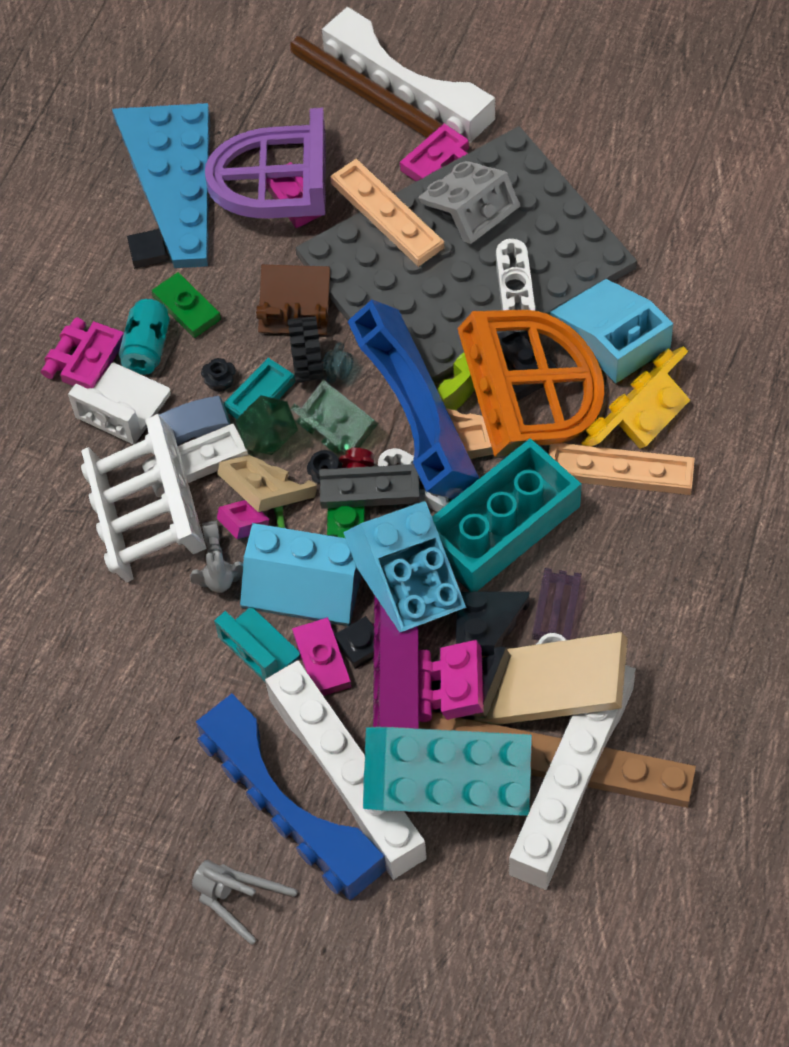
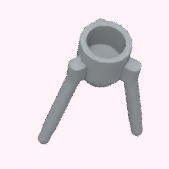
(219, 880)

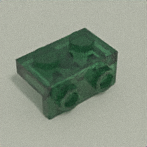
(335, 418)

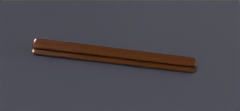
(364, 86)

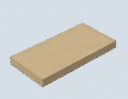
(561, 679)

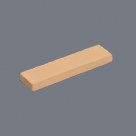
(387, 212)
(626, 468)

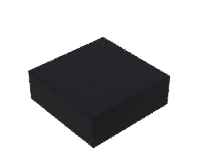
(146, 248)

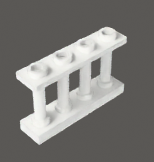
(176, 499)

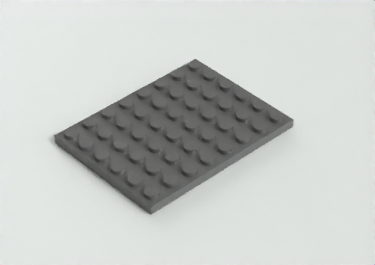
(563, 238)

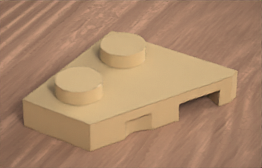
(263, 484)

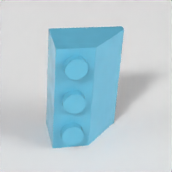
(299, 575)

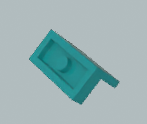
(256, 642)

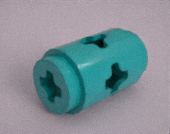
(144, 336)

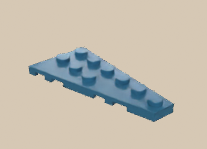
(170, 160)

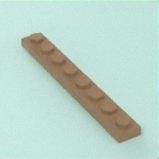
(615, 770)

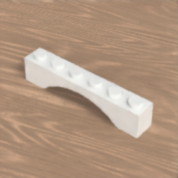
(453, 103)
(343, 761)
(561, 792)

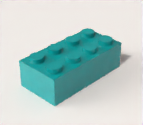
(505, 514)
(446, 771)

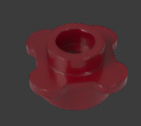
(357, 458)

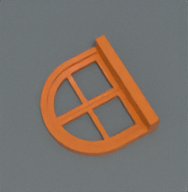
(495, 383)

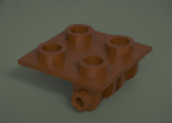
(292, 294)

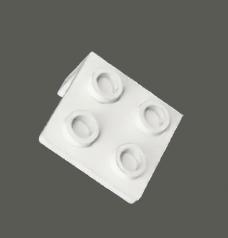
(119, 402)

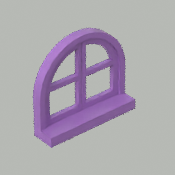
(312, 170)

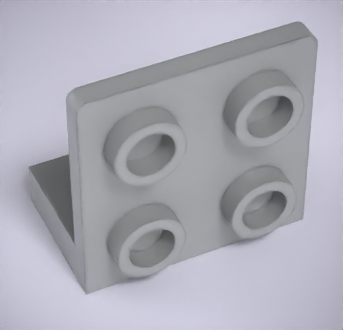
(474, 197)

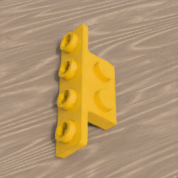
(647, 407)

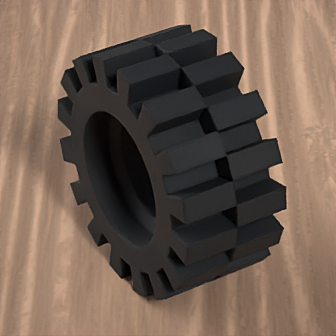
(305, 349)

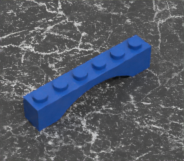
(437, 446)
(340, 851)

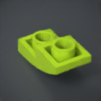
(458, 389)

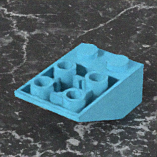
(618, 327)
(406, 566)

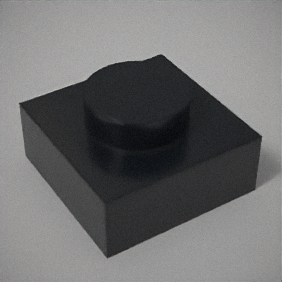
(357, 642)

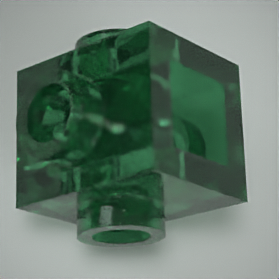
(266, 425)

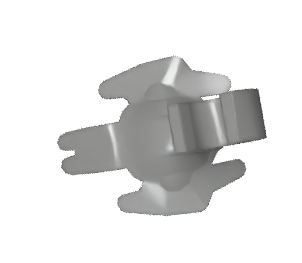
(217, 573)

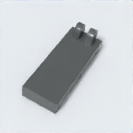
(369, 486)

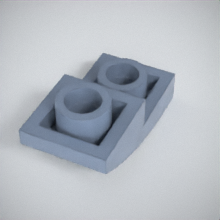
(196, 418)

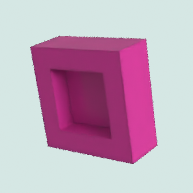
(239, 518)

